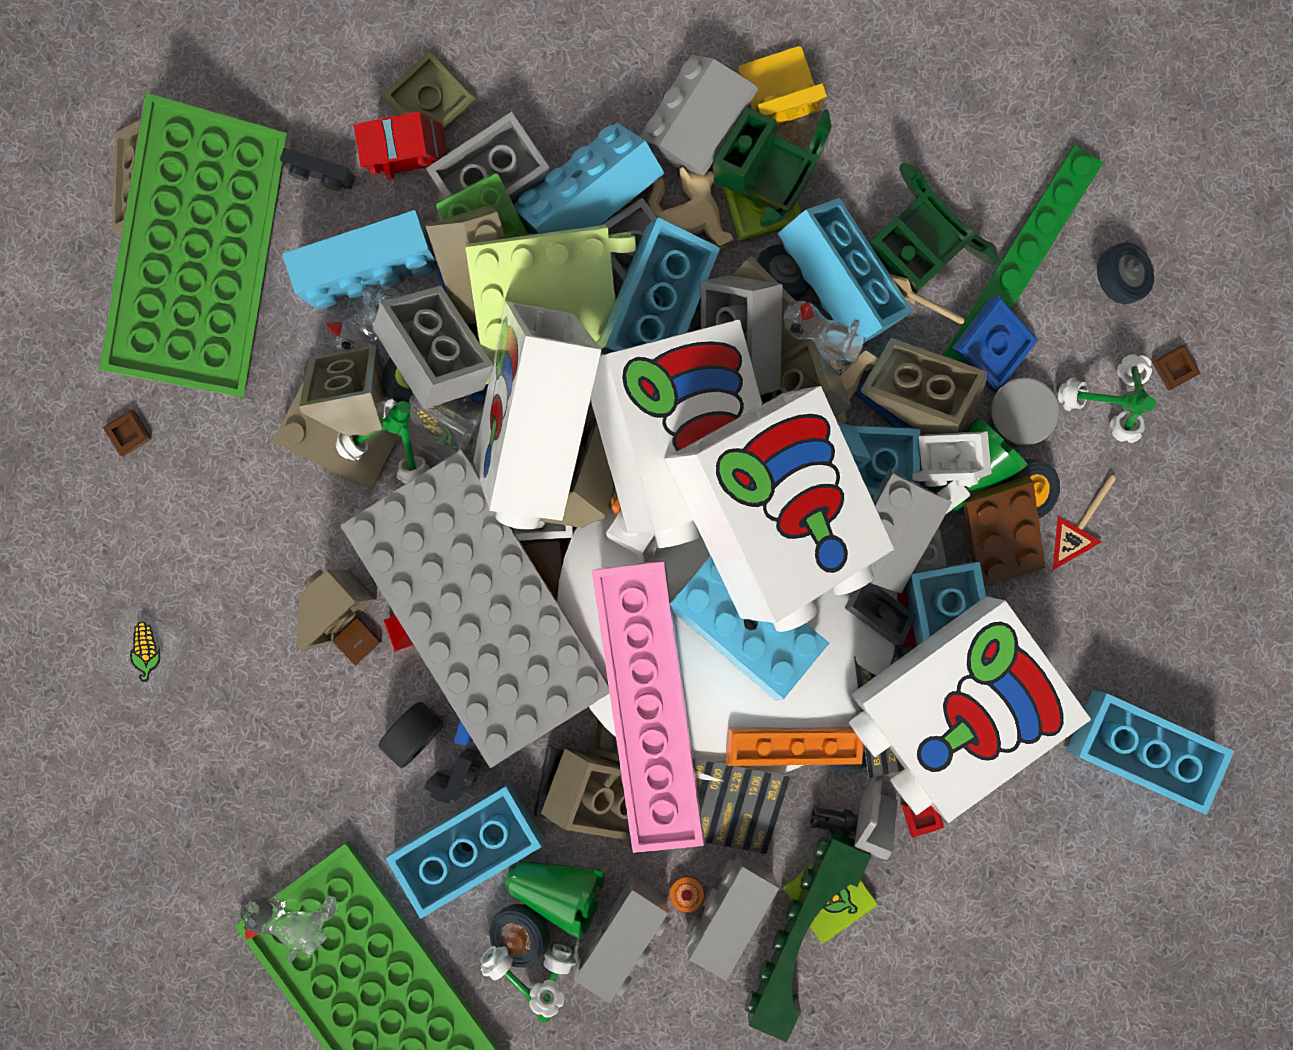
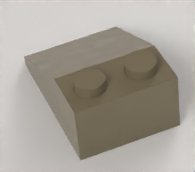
(925, 388)
(318, 444)
(588, 796)

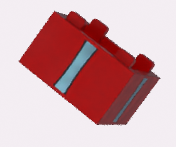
(399, 143)

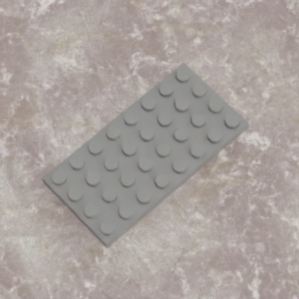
(476, 609)

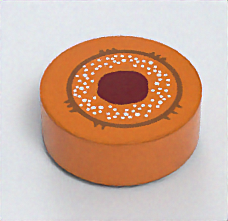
(686, 894)

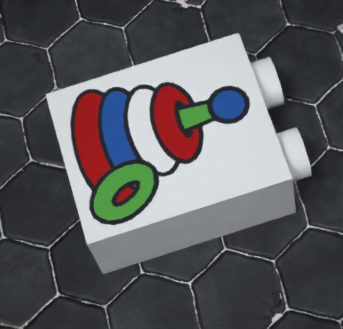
(659, 402)
(534, 413)
(782, 508)
(966, 710)

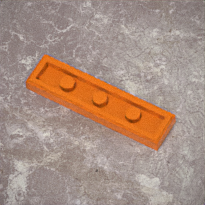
(792, 746)

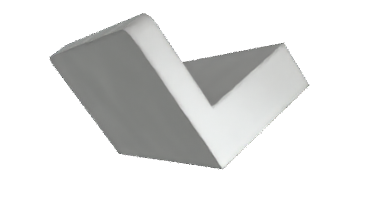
(876, 821)

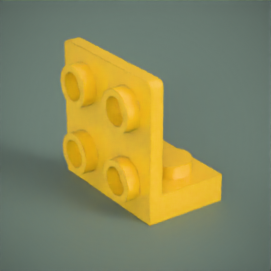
(783, 86)

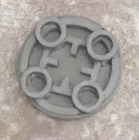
(1023, 411)

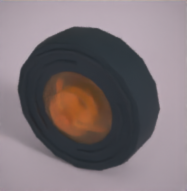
(522, 932)

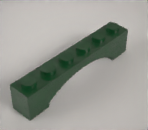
(837, 865)

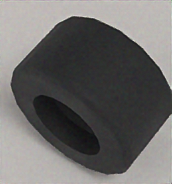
(410, 734)

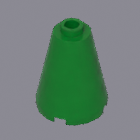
(1004, 461)
(558, 892)

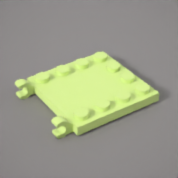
(545, 270)

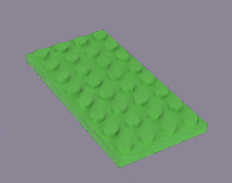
(192, 248)
(372, 975)

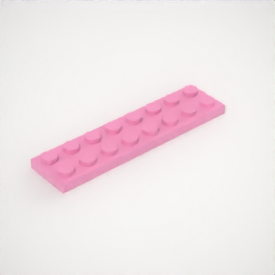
(648, 706)

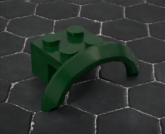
(766, 166)
(926, 235)

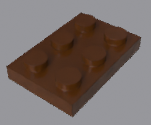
(1004, 530)

